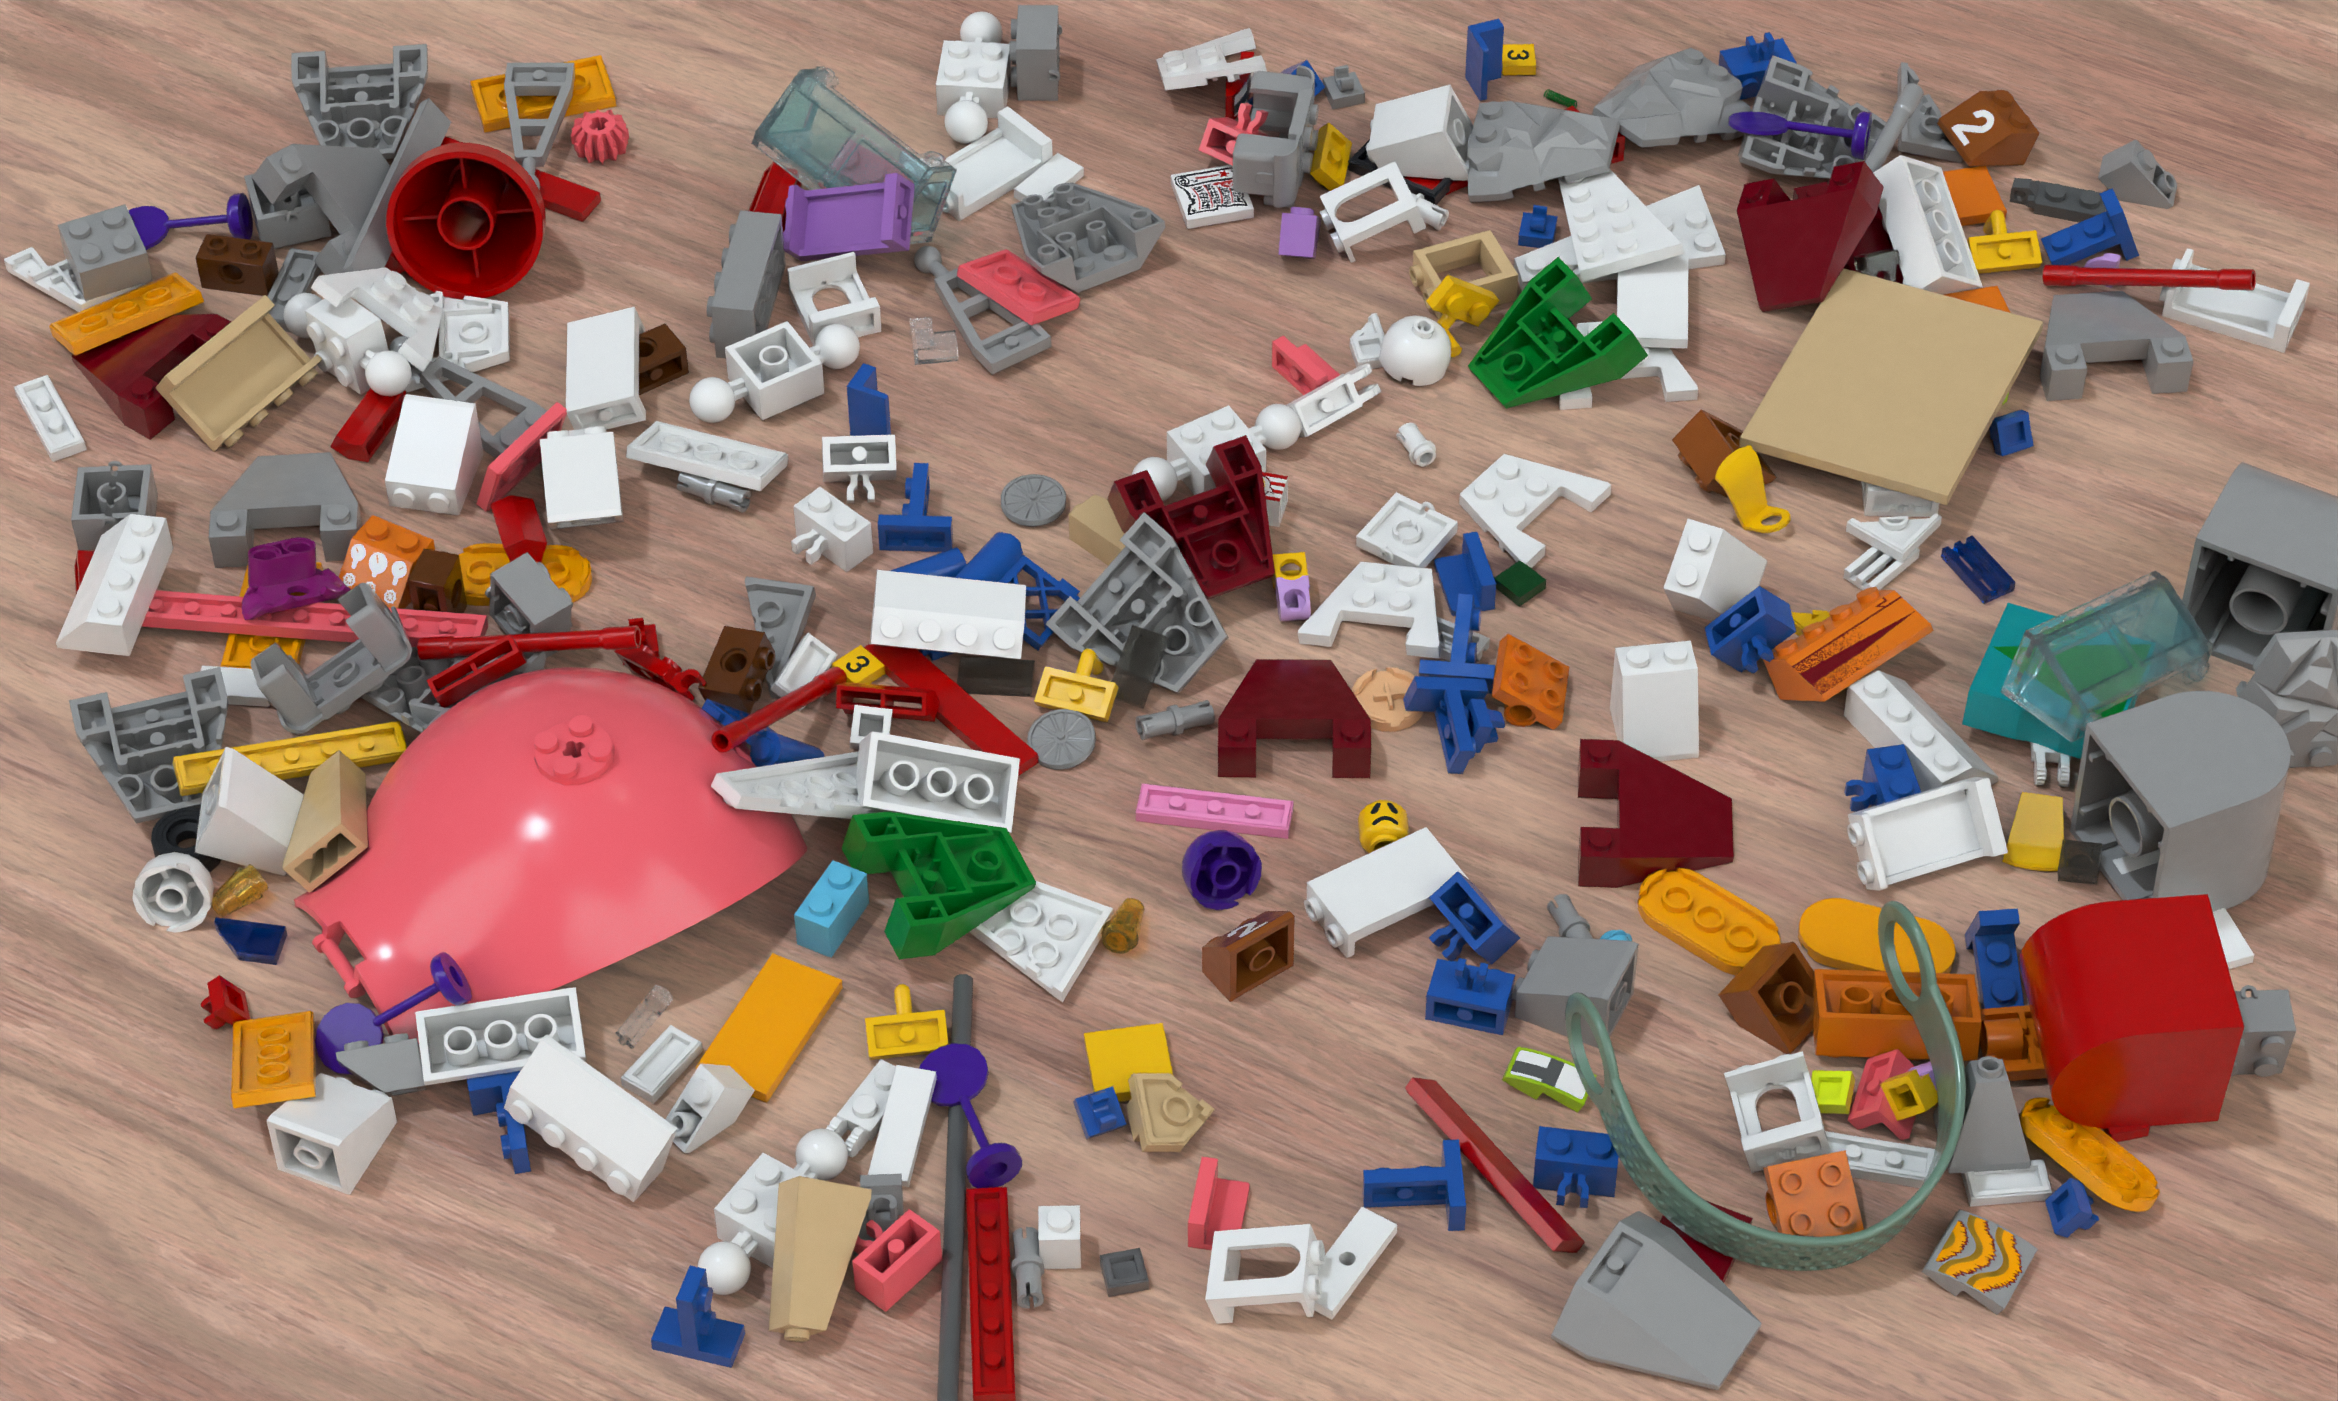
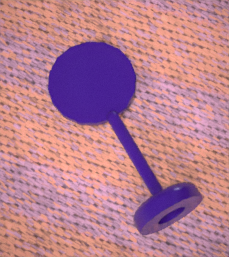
(1770, 124)
(154, 223)
(358, 1023)
(961, 1077)

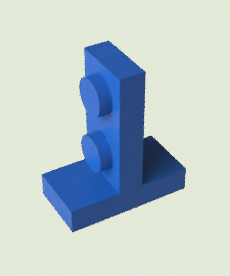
(2092, 235)
(914, 528)
(1463, 649)
(1449, 702)
(1996, 957)
(489, 1095)
(1421, 1186)
(693, 1327)

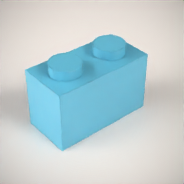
(831, 908)

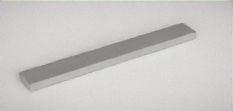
(372, 244)

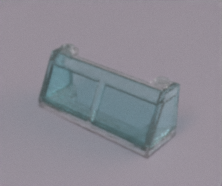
(836, 144)
(2106, 654)

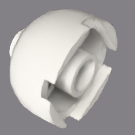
(1416, 350)
(173, 892)

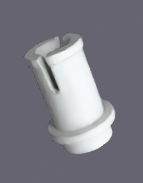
(1431, 213)
(1420, 450)

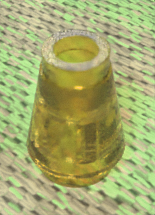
(239, 891)
(1123, 928)

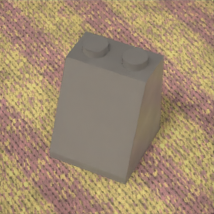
(1567, 965)

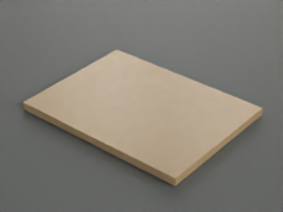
(1892, 386)

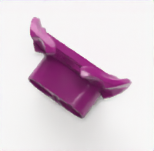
(287, 568)

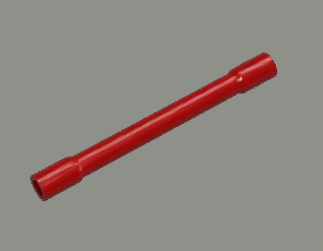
(2223, 279)
(607, 638)
(739, 731)

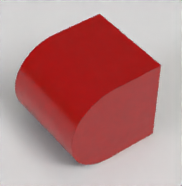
(2134, 1011)

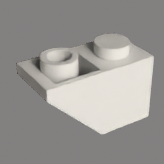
(708, 1105)

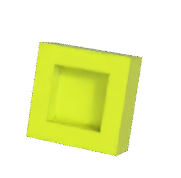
(1833, 1090)

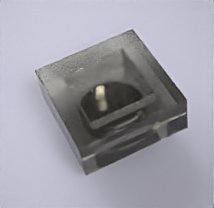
(2080, 862)

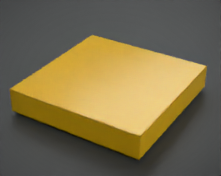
(1123, 1051)

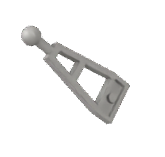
(537, 80)
(997, 350)
(475, 388)

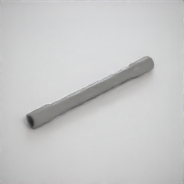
(1901, 113)

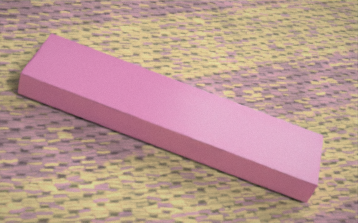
(1214, 811)

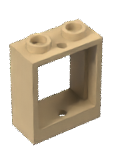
(1479, 248)

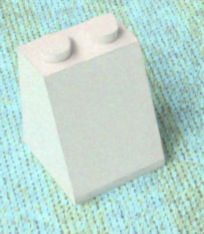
(1422, 134)
(434, 455)
(581, 478)
(1711, 571)
(1657, 699)
(247, 814)
(332, 1134)

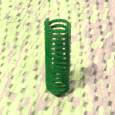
(1566, 101)

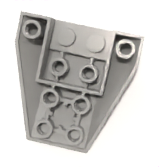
(1085, 235)
(1655, 1308)

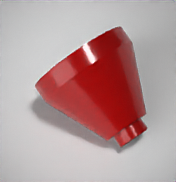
(466, 220)

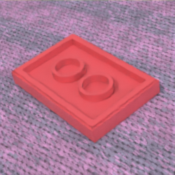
(1018, 287)
(519, 458)

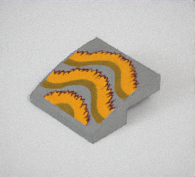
(1979, 1260)

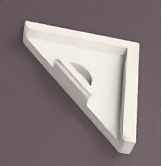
(1895, 535)

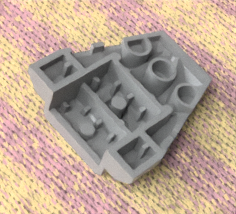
(1797, 98)
(1675, 99)
(361, 103)
(1532, 144)
(1148, 589)
(2299, 689)
(409, 697)
(139, 739)

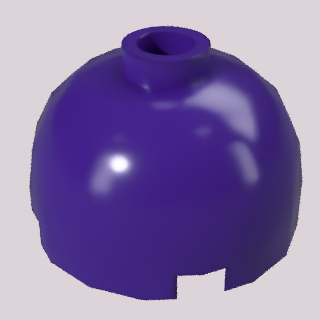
(1220, 869)

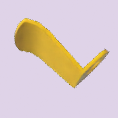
(1744, 484)
(2036, 833)

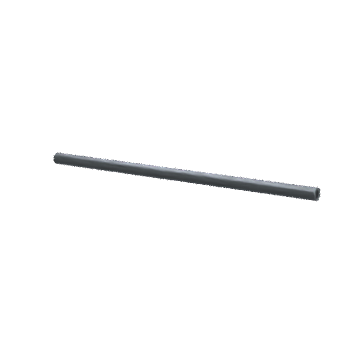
(954, 1210)

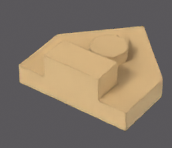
(1163, 1112)

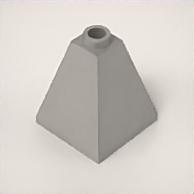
(1991, 1125)

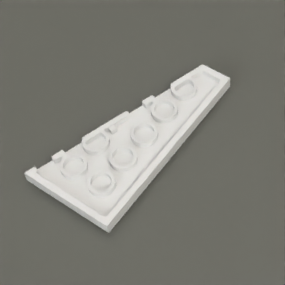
(1684, 216)
(1613, 227)
(801, 787)
(1046, 935)

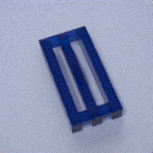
(1983, 568)

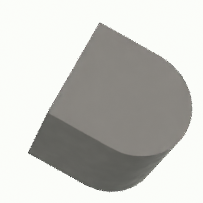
(2264, 564)
(2187, 778)

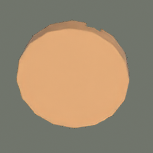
(1383, 696)

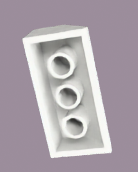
(1925, 227)
(118, 587)
(948, 614)
(1894, 714)
(936, 780)
(495, 1034)
(590, 1119)

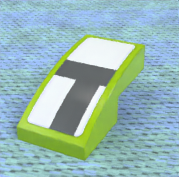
(1540, 1073)

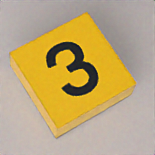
(1518, 59)
(860, 666)

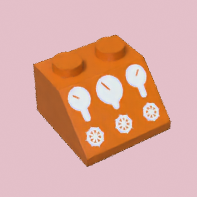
(384, 559)

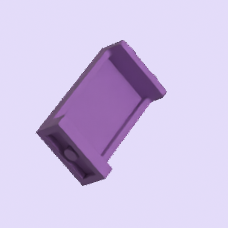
(849, 219)

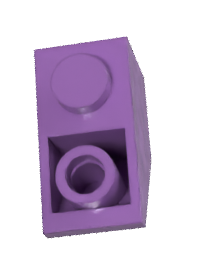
(1299, 233)

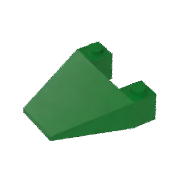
(1542, 353)
(946, 870)

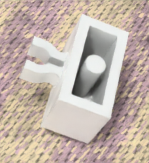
(859, 459)
(831, 529)

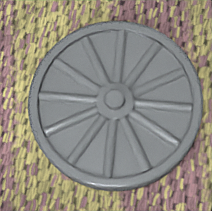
(1033, 500)
(1062, 738)

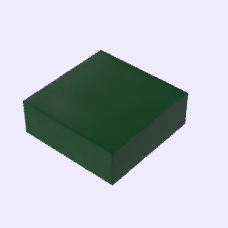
(1520, 583)

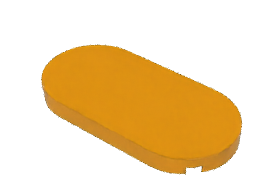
(563, 563)
(1705, 918)
(1846, 938)
(2090, 1156)

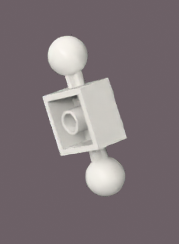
(973, 78)
(349, 344)
(774, 371)
(1192, 443)
(749, 1209)

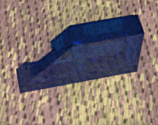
(252, 940)

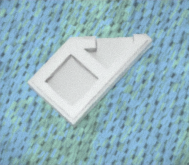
(1366, 343)

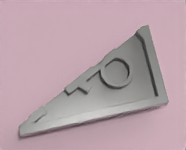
(1921, 132)
(781, 613)

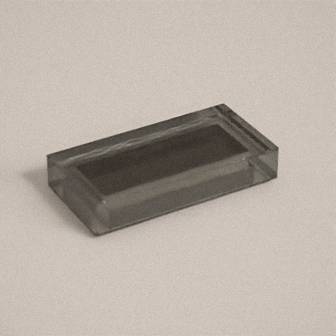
(1139, 665)
(996, 676)

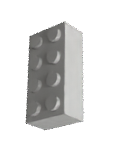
(748, 279)

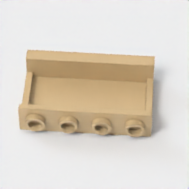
(237, 376)

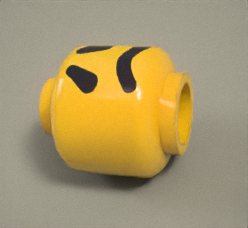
(1381, 824)

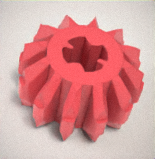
(600, 136)

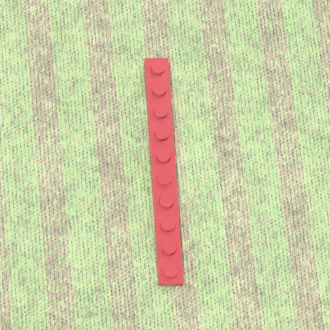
(310, 621)

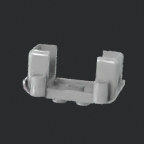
(1277, 164)
(332, 687)

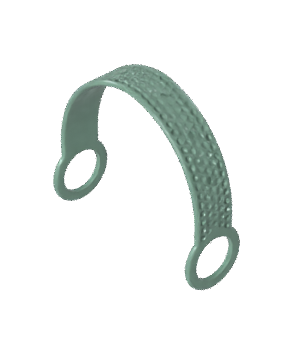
(1740, 1238)

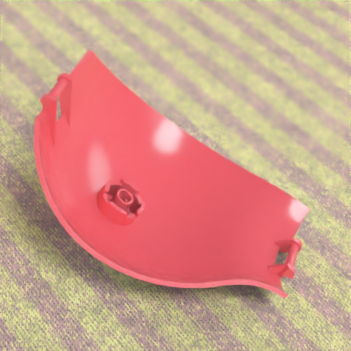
(544, 841)

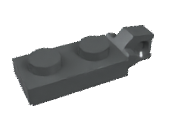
(2057, 200)

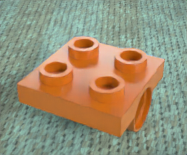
(1529, 684)
(2011, 1036)
(1813, 1196)

